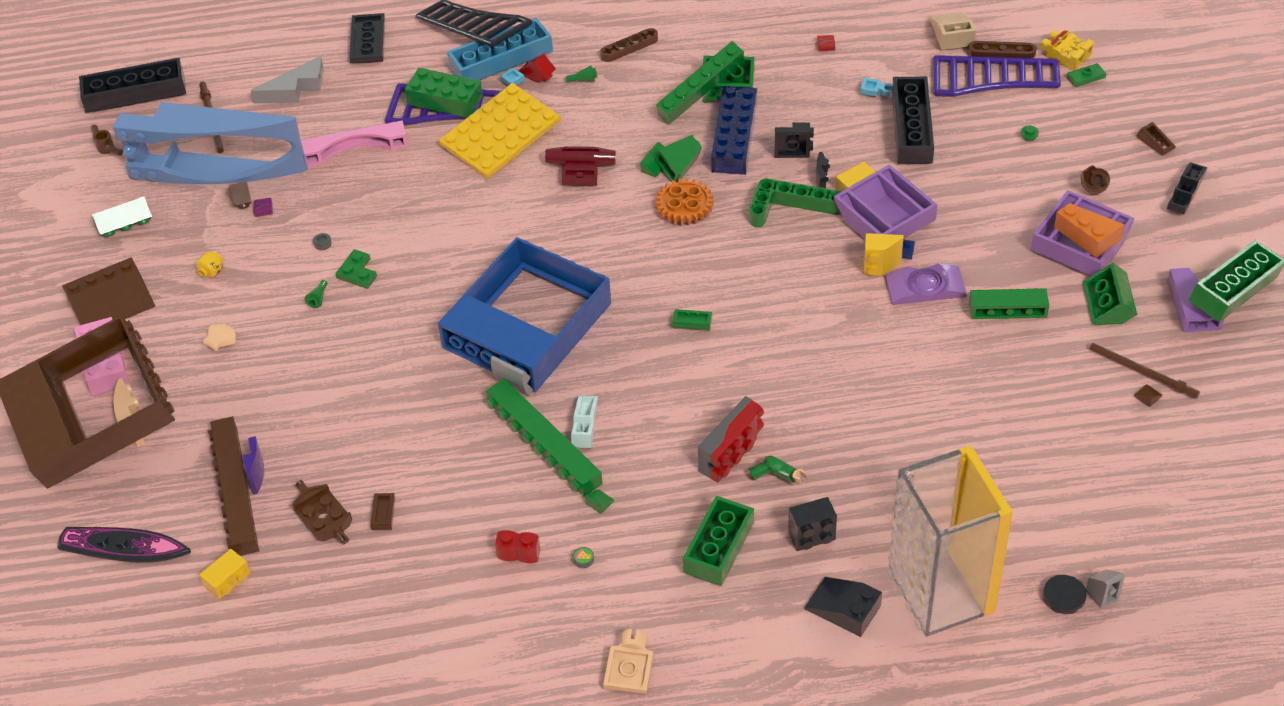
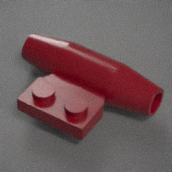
(580, 163)

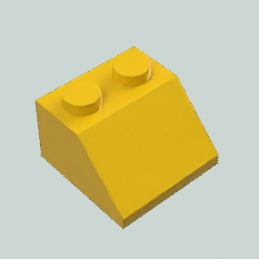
(882, 253)

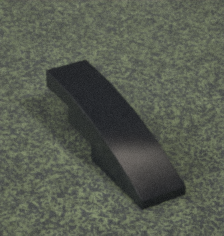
(1186, 188)

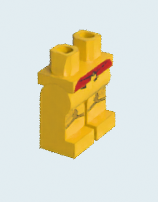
(1067, 48)

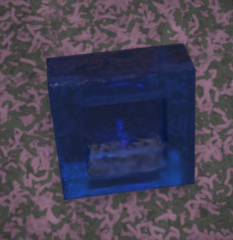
(908, 248)

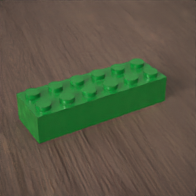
(1236, 280)

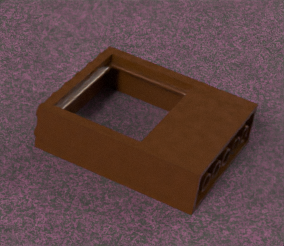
(46, 417)

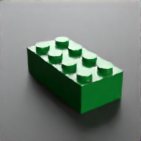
(443, 92)
(718, 540)

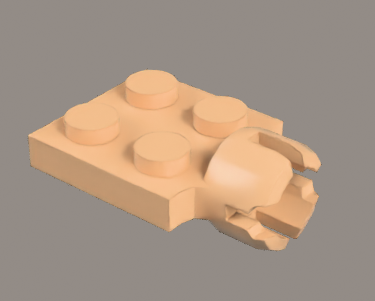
(629, 664)

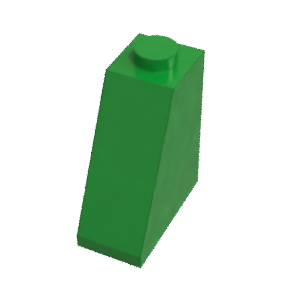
(678, 157)

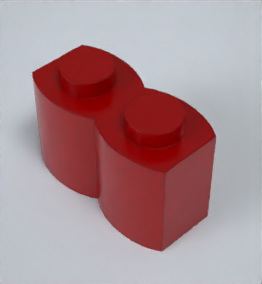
(515, 546)

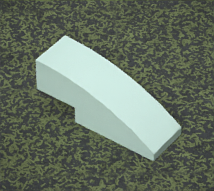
(584, 421)

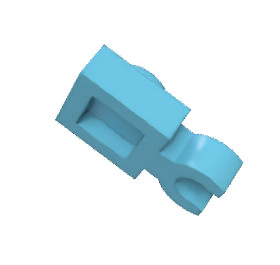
(874, 87)

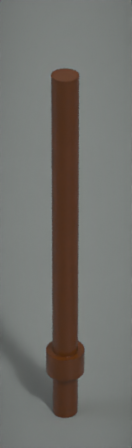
(206, 96)
(1179, 386)

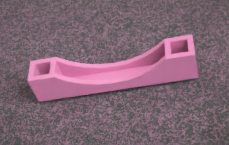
(387, 136)

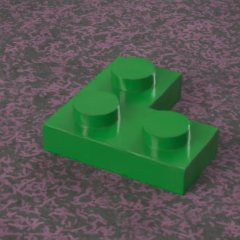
(354, 272)

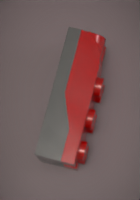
(730, 440)

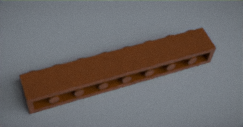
(234, 486)

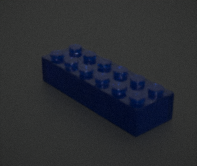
(734, 130)

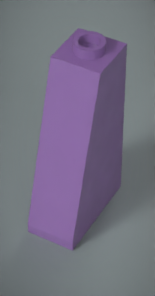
(1192, 319)

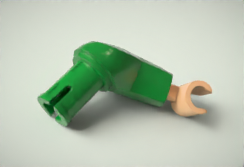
(779, 468)

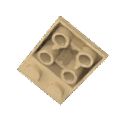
(953, 30)

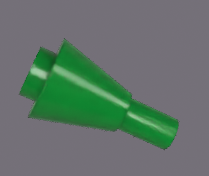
(586, 74)
(315, 297)

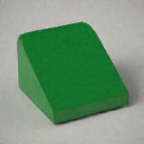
(598, 500)

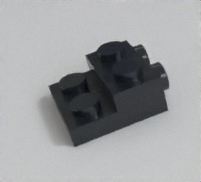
(794, 141)

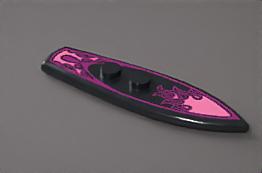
(121, 544)

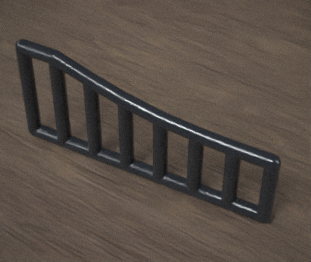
(471, 13)

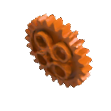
(684, 201)

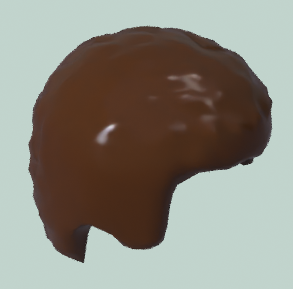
(1095, 180)

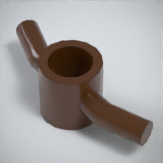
(104, 141)

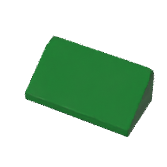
(648, 164)

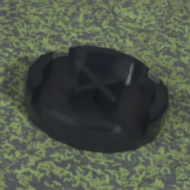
(1064, 594)

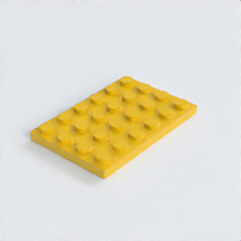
(499, 130)

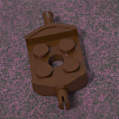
(317, 501)

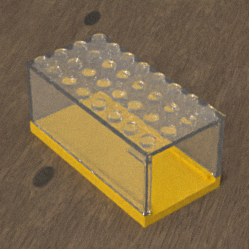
(948, 540)

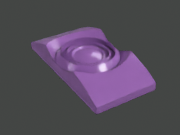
(925, 284)

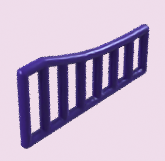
(1004, 61)
(424, 117)

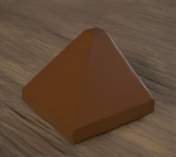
(1148, 395)

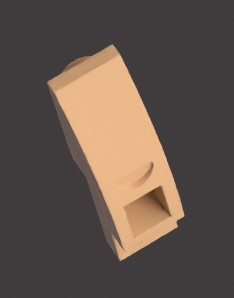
(125, 404)

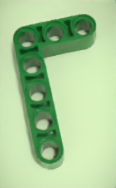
(791, 195)

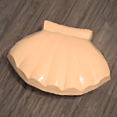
(220, 336)

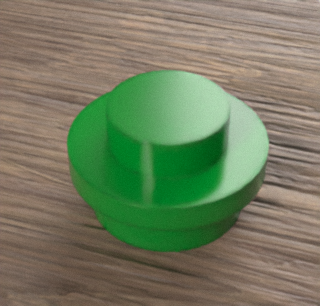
(1029, 133)

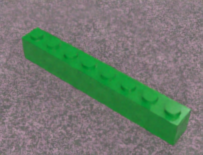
(544, 438)

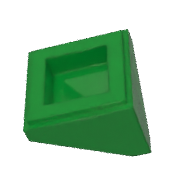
(713, 94)

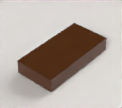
(382, 511)

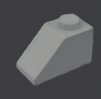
(1105, 587)

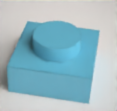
(512, 76)

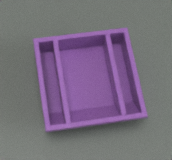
(886, 205)
(1058, 247)

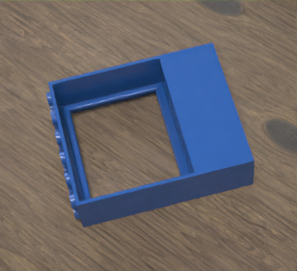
(481, 331)

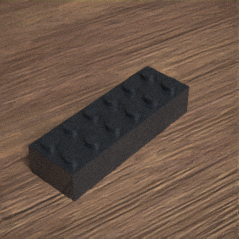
(132, 85)
(912, 120)

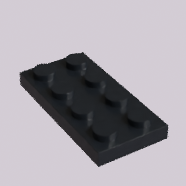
(367, 38)

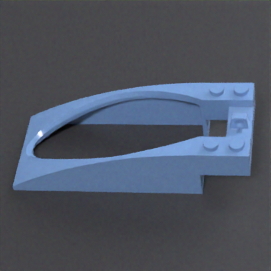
(185, 121)

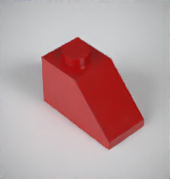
(538, 69)

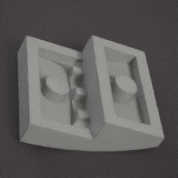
(514, 375)

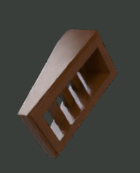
(1151, 131)

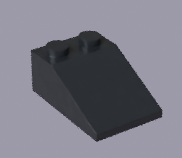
(845, 603)

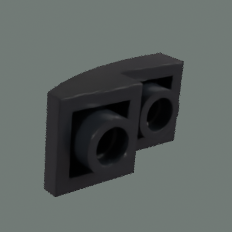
(821, 170)

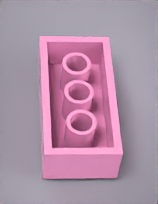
(105, 374)

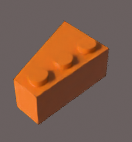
(1088, 229)

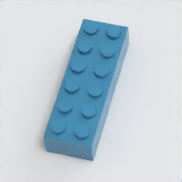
(480, 60)

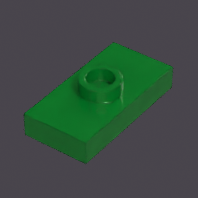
(1086, 75)
(692, 319)

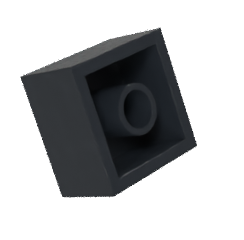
(812, 524)

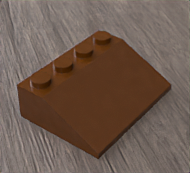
(109, 293)

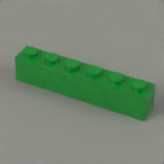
(700, 82)

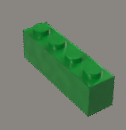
(1009, 303)

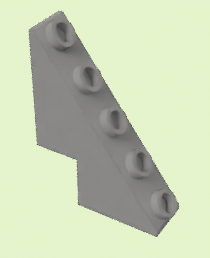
(287, 86)

